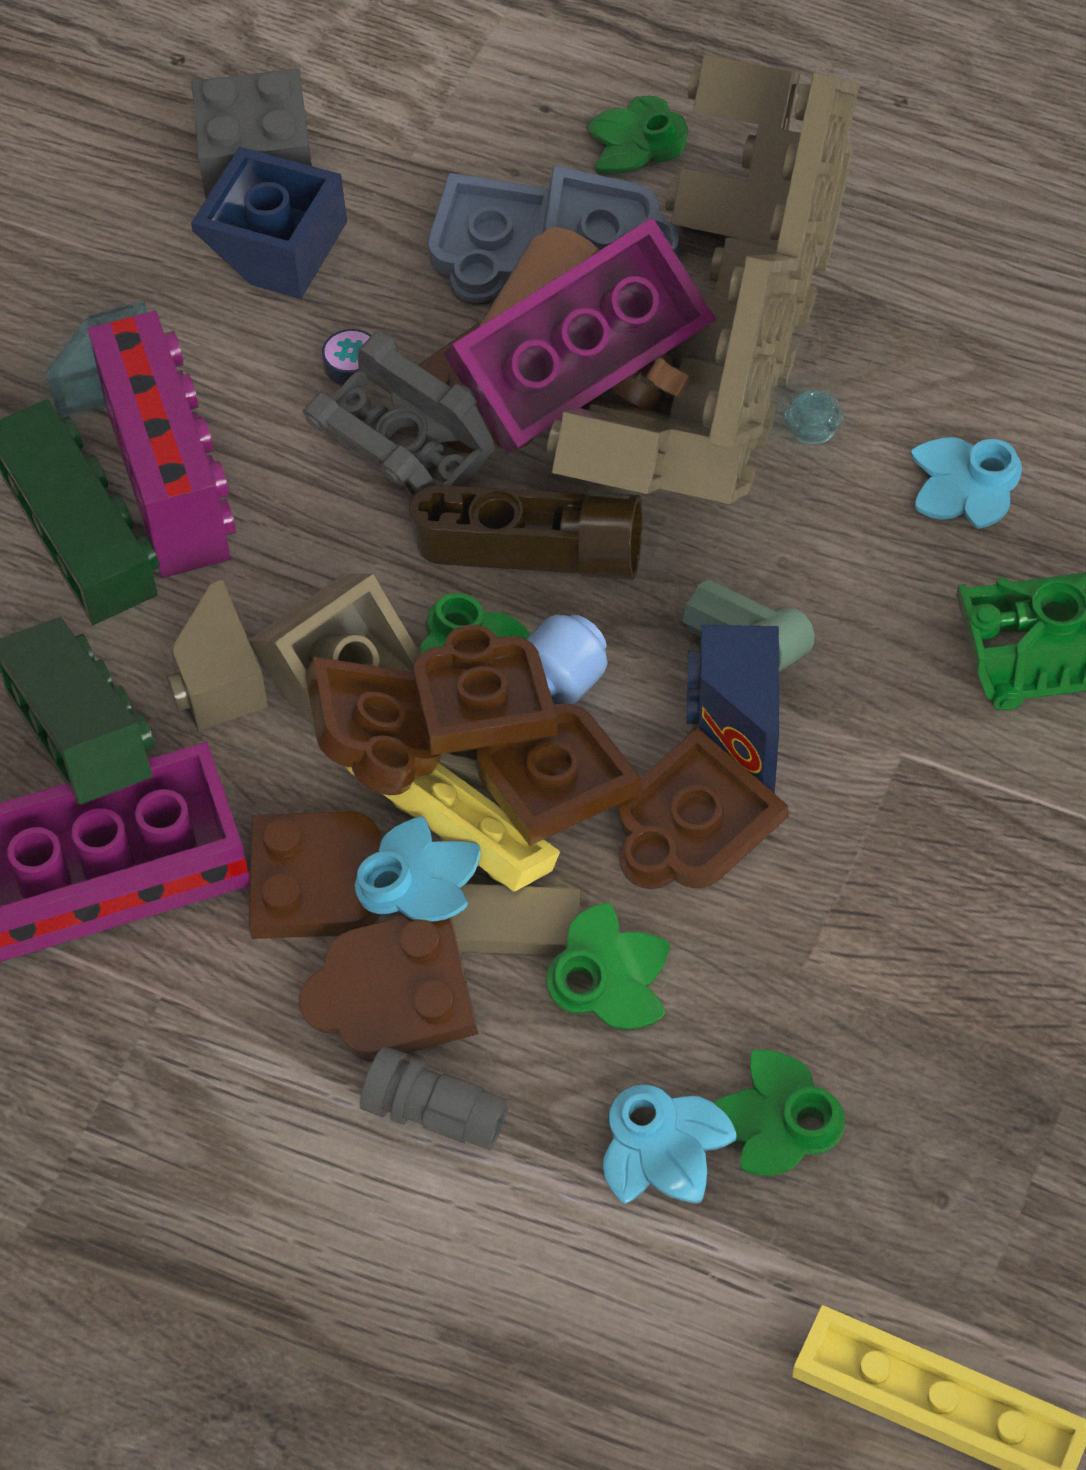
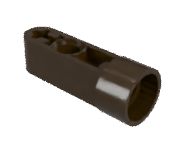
(530, 530)

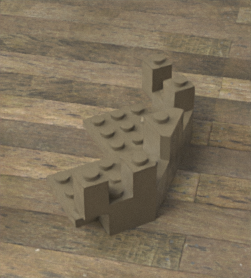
(782, 232)

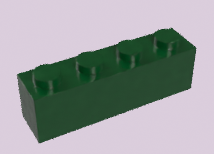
(74, 514)
(75, 710)

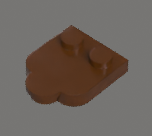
(482, 692)
(370, 723)
(559, 778)
(695, 817)
(308, 873)
(392, 988)

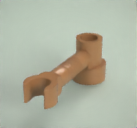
(643, 385)

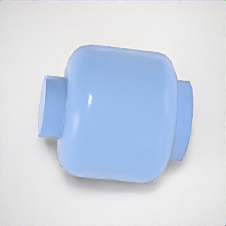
(570, 655)

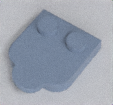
(602, 207)
(483, 232)

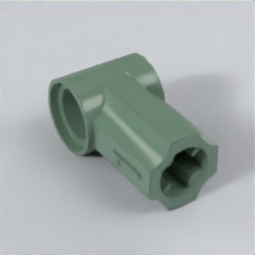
(721, 606)

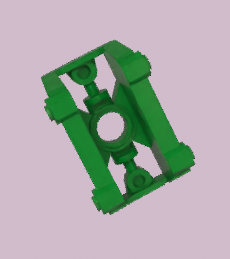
(1052, 652)

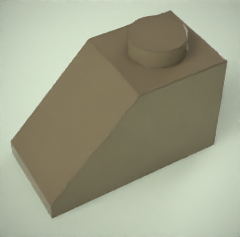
(216, 664)

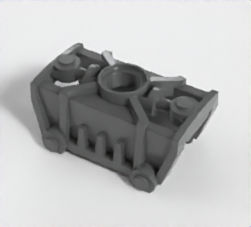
(418, 402)

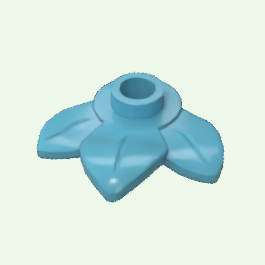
(963, 481)
(416, 874)
(668, 1149)

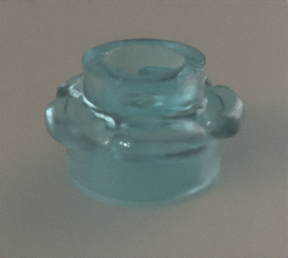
(814, 416)

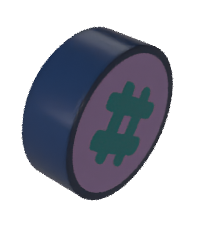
(340, 354)

